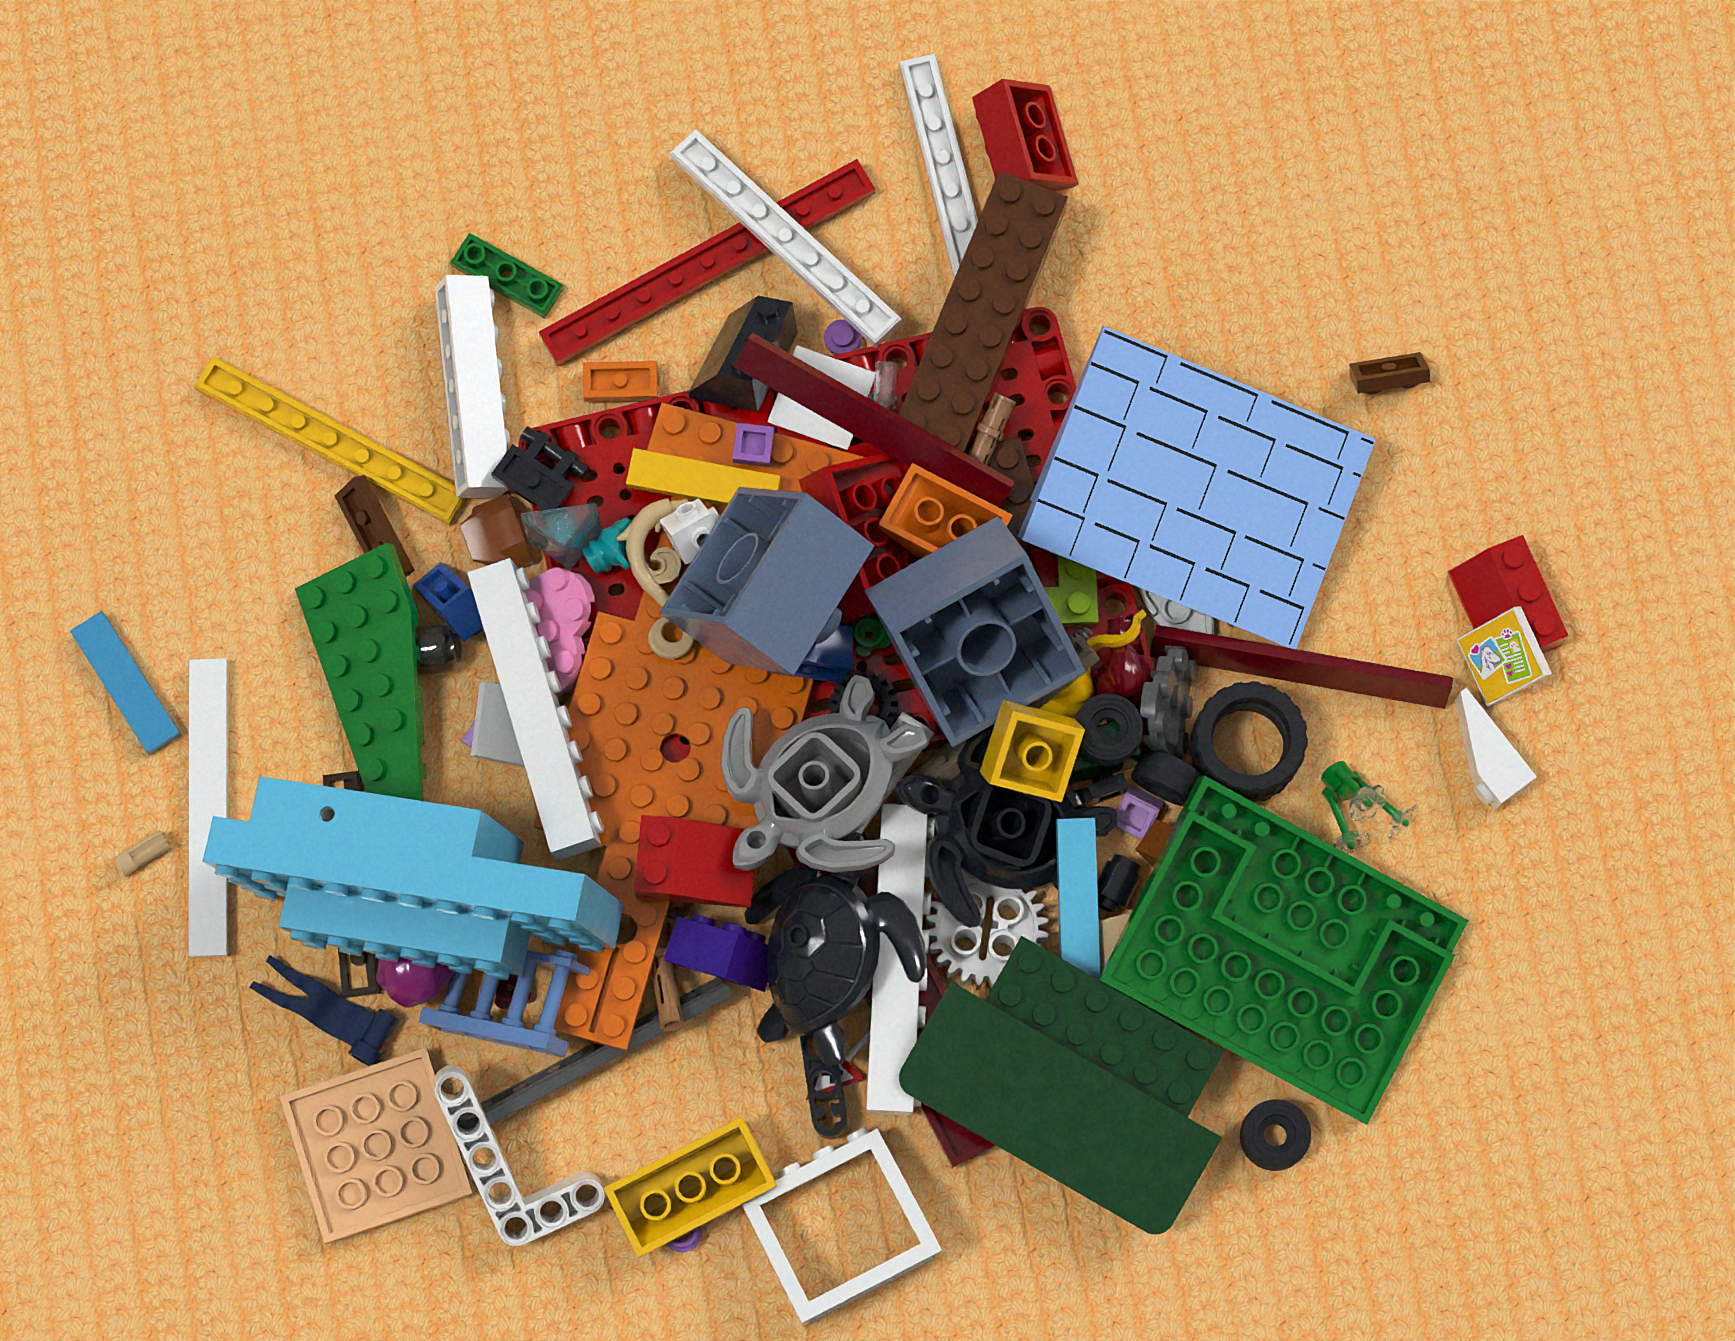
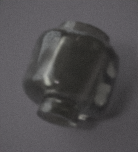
(437, 649)

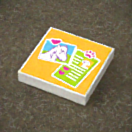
(1504, 656)

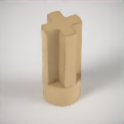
(142, 853)

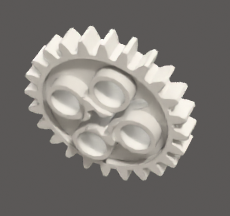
(948, 930)

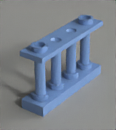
(511, 1029)

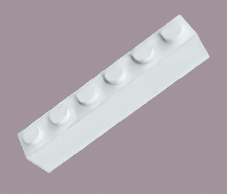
(472, 383)

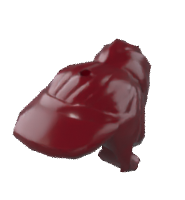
(1124, 670)

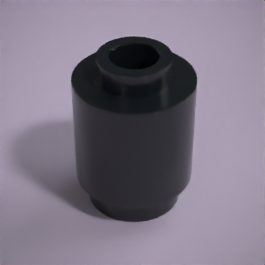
(1117, 883)

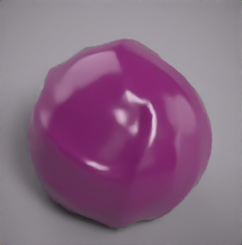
(411, 983)

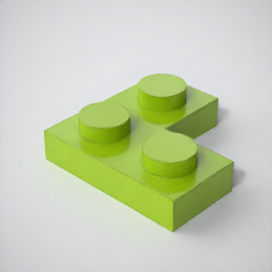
(1076, 594)

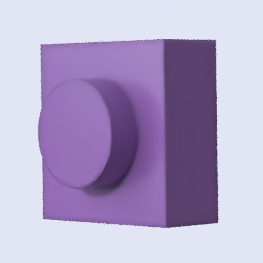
(753, 444)

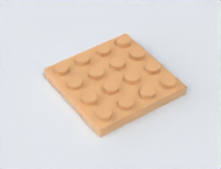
(375, 1146)

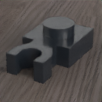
(1103, 787)

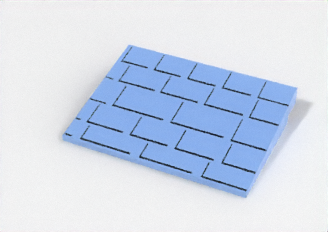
(1196, 488)

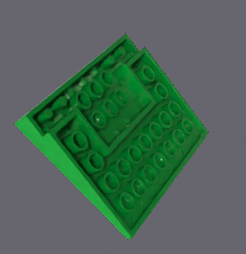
(1283, 949)

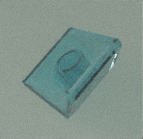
(563, 531)

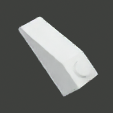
(1491, 758)

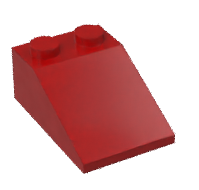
(690, 863)

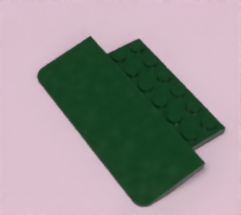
(1072, 1084)

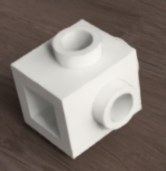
(689, 528)

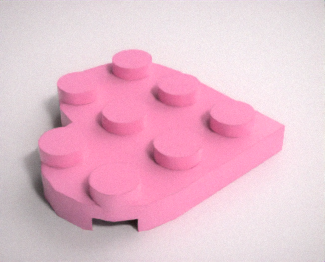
(564, 611)

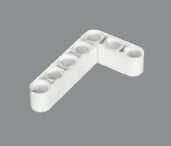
(498, 1171)

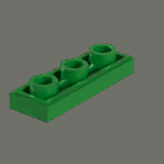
(524, 286)

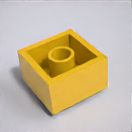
(1032, 751)

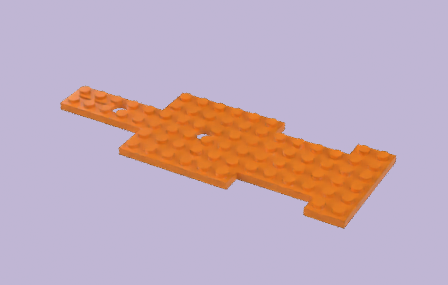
(632, 703)

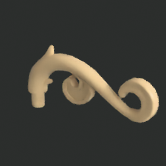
(652, 580)

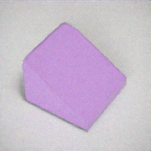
(1137, 812)

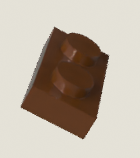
(1389, 372)

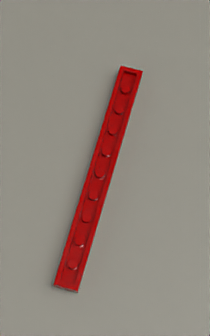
(698, 267)

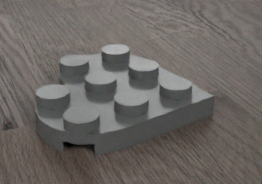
(1168, 702)

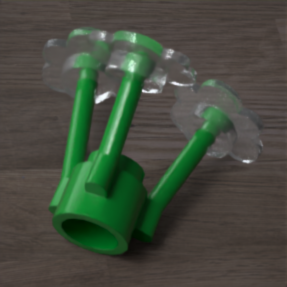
(1345, 783)

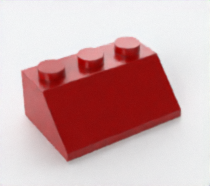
(1025, 133)
(1506, 579)

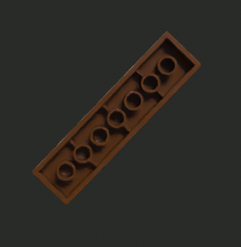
(983, 309)

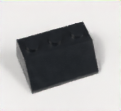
(727, 385)

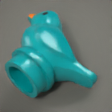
(606, 550)

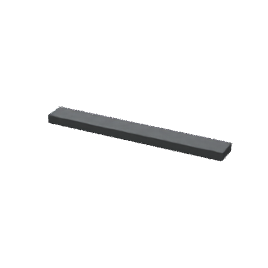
(591, 1058)

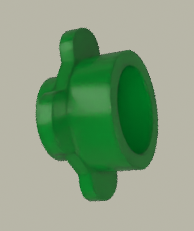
(879, 638)

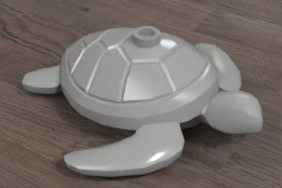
(817, 783)

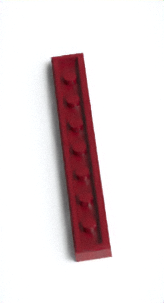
(869, 420)
(1306, 667)

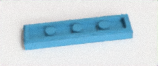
(125, 683)

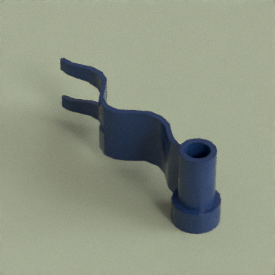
(333, 1014)

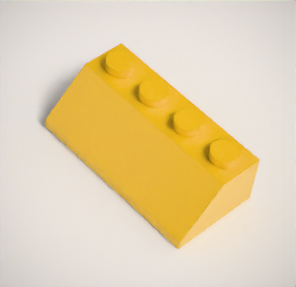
(690, 1187)

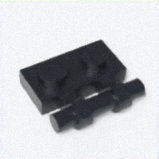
(532, 479)

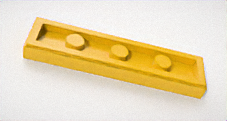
(692, 477)

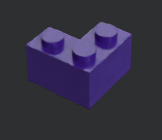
(723, 953)

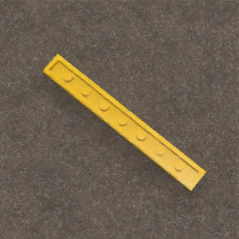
(329, 440)

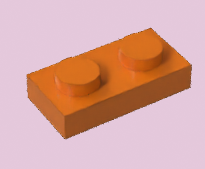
(620, 381)

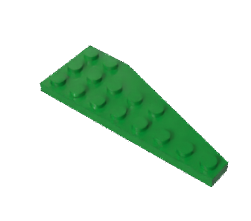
(369, 654)

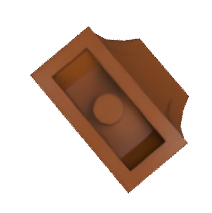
(495, 534)

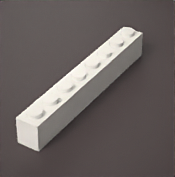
(535, 709)
(894, 997)

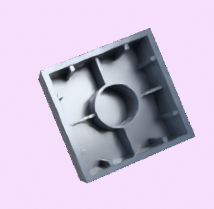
(768, 580)
(975, 630)

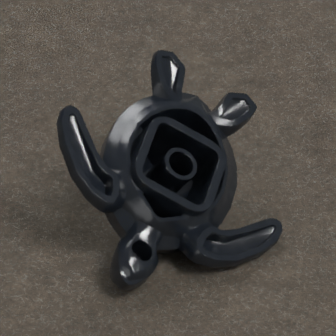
(989, 831)
(827, 951)

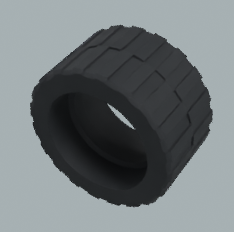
(1264, 701)

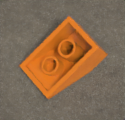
(934, 512)

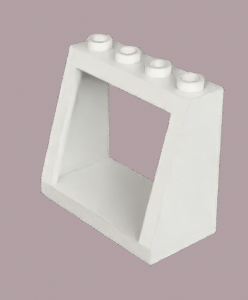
(824, 1161)

